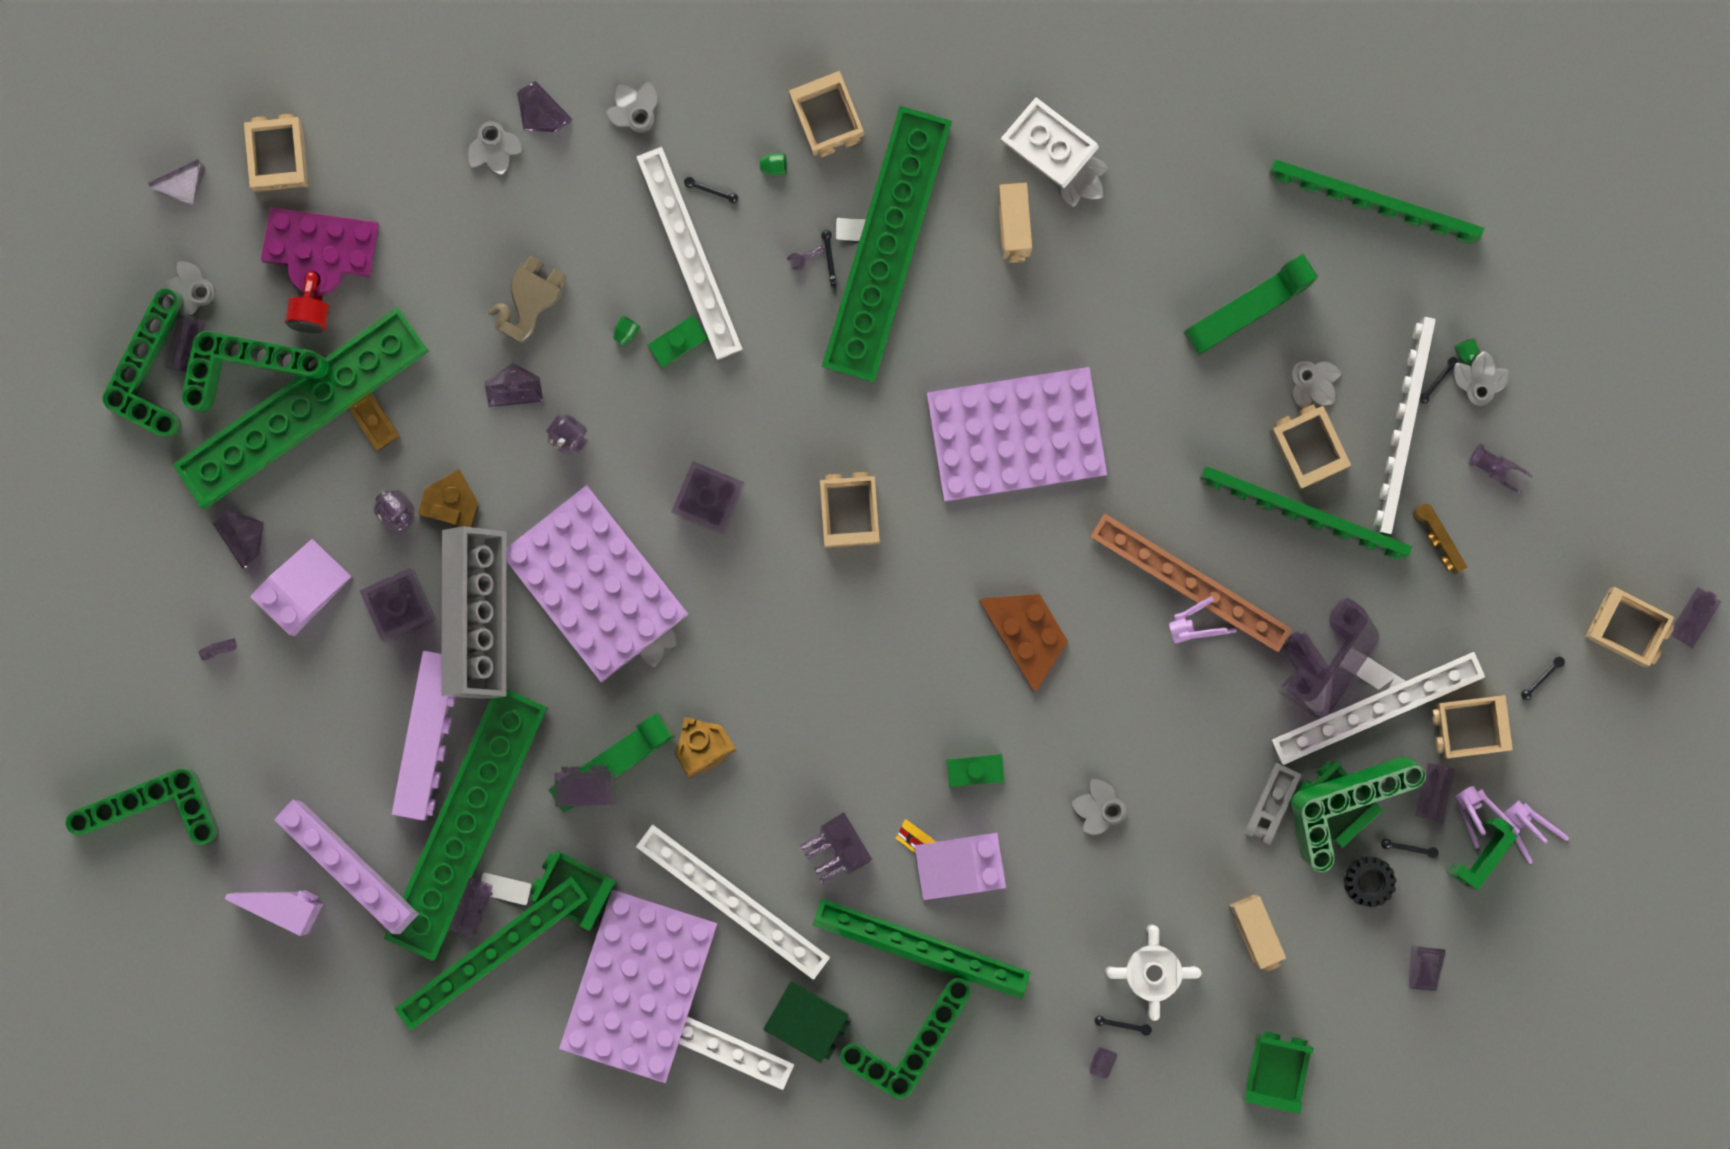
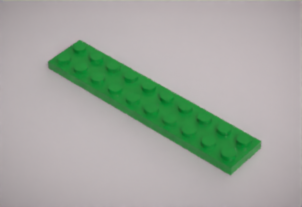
(887, 244)
(300, 409)
(468, 820)

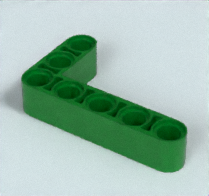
(1252, 305)
(247, 357)
(143, 365)
(632, 749)
(147, 801)
(1345, 801)
(916, 1046)

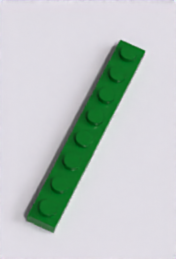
(1365, 198)
(1316, 518)
(921, 948)
(491, 953)

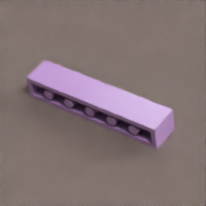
(424, 742)
(346, 866)

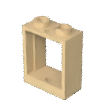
(815, 89)
(280, 180)
(1014, 221)
(1308, 413)
(849, 539)
(1604, 614)
(1500, 724)
(1258, 933)

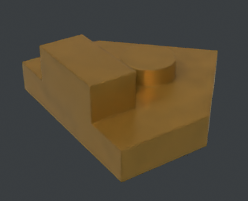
(450, 501)
(702, 746)

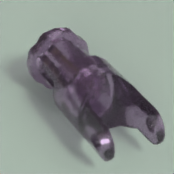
(1495, 466)

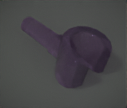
(805, 257)

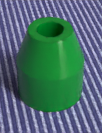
(774, 164)
(625, 330)
(1467, 351)

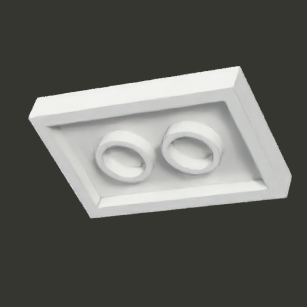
(1049, 143)

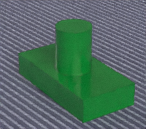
(677, 341)
(975, 770)

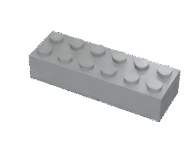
(474, 612)

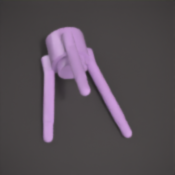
(1184, 629)
(1468, 803)
(1520, 817)

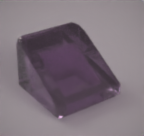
(1102, 1062)

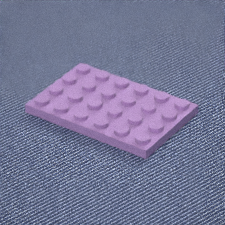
(1016, 434)
(594, 583)
(638, 986)

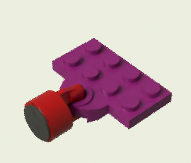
(317, 256)

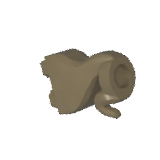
(530, 297)

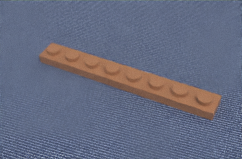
(1190, 583)

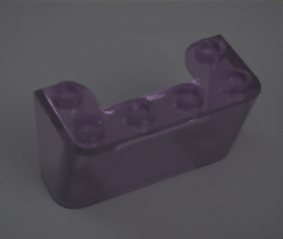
(1361, 637)

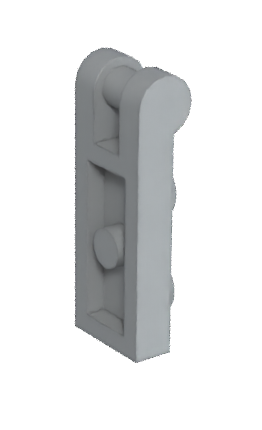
(1273, 802)

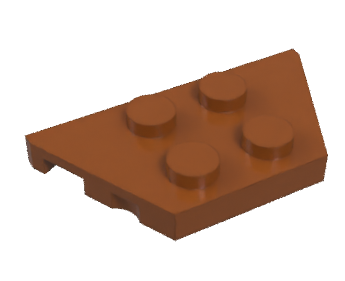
(1027, 632)

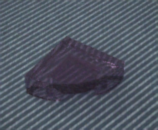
(217, 648)

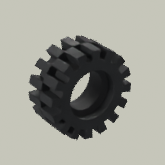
(1386, 875)

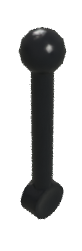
(690, 183)
(826, 236)
(1424, 397)
(1557, 663)
(1432, 852)
(1144, 1029)

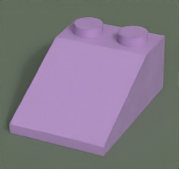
(301, 587)
(960, 866)
(286, 909)

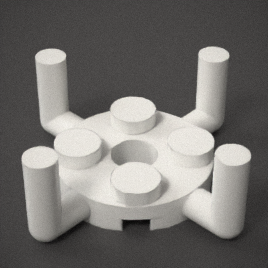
(1139, 963)

